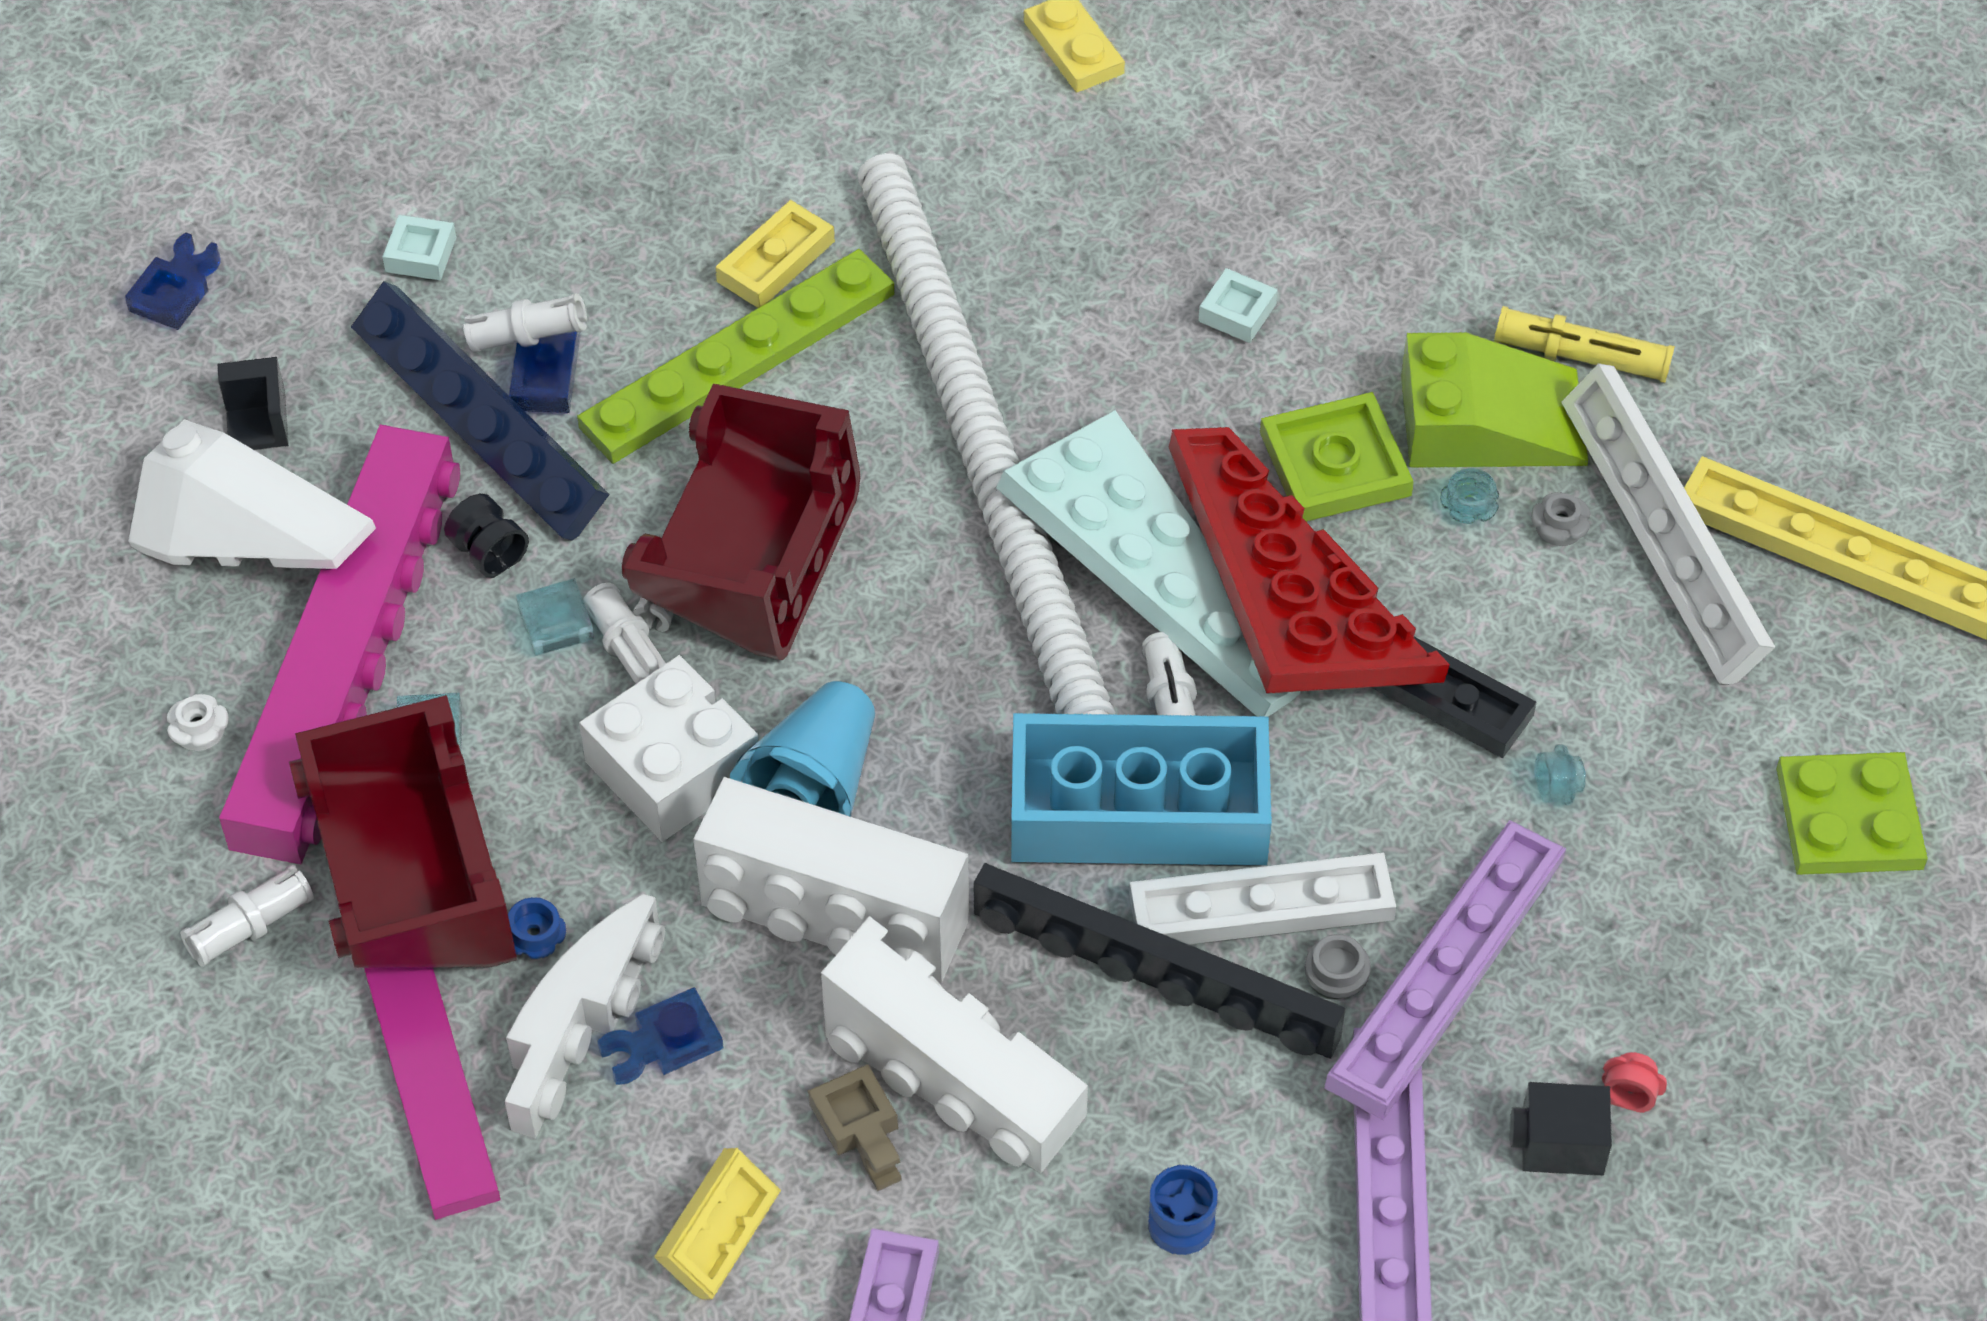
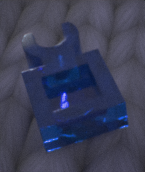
(173, 289)
(668, 1032)

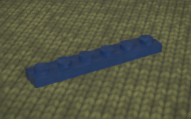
(480, 411)

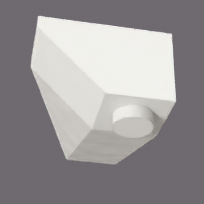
(228, 502)

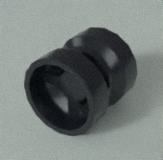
(480, 528)

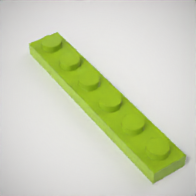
(735, 355)

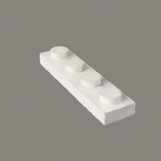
(1266, 899)

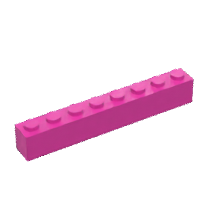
(342, 638)

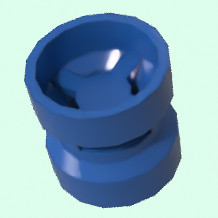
(1184, 1194)

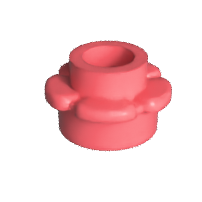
(1634, 1074)

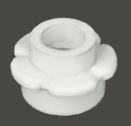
(198, 734)

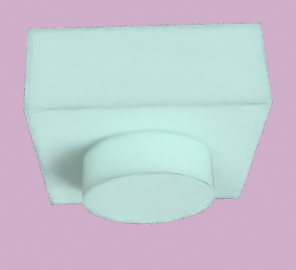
(419, 247)
(1238, 305)

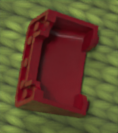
(753, 519)
(403, 841)

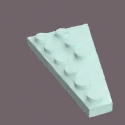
(1131, 531)

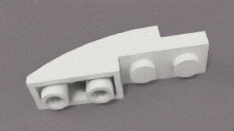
(578, 995)

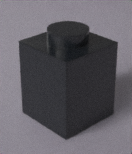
(1563, 1128)

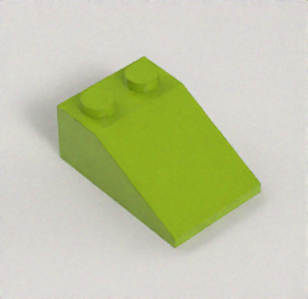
(1485, 405)

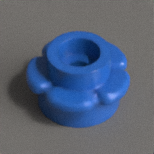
(537, 914)

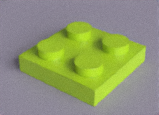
(1337, 456)
(1851, 813)

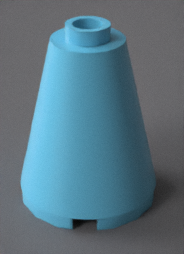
(814, 750)

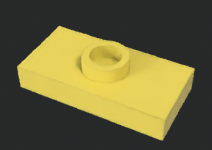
(717, 1223)

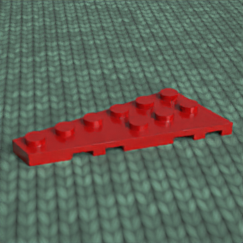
(1292, 589)

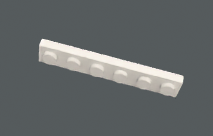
(1667, 525)

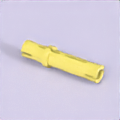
(1583, 344)

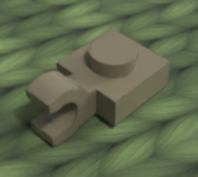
(859, 1116)

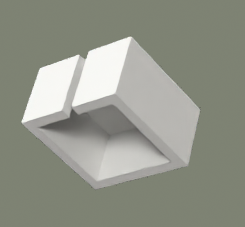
(666, 746)

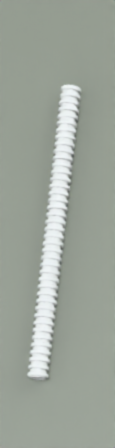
(981, 438)

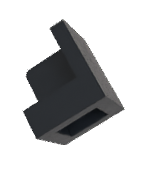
(254, 402)

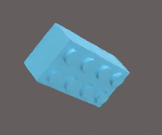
(1140, 789)

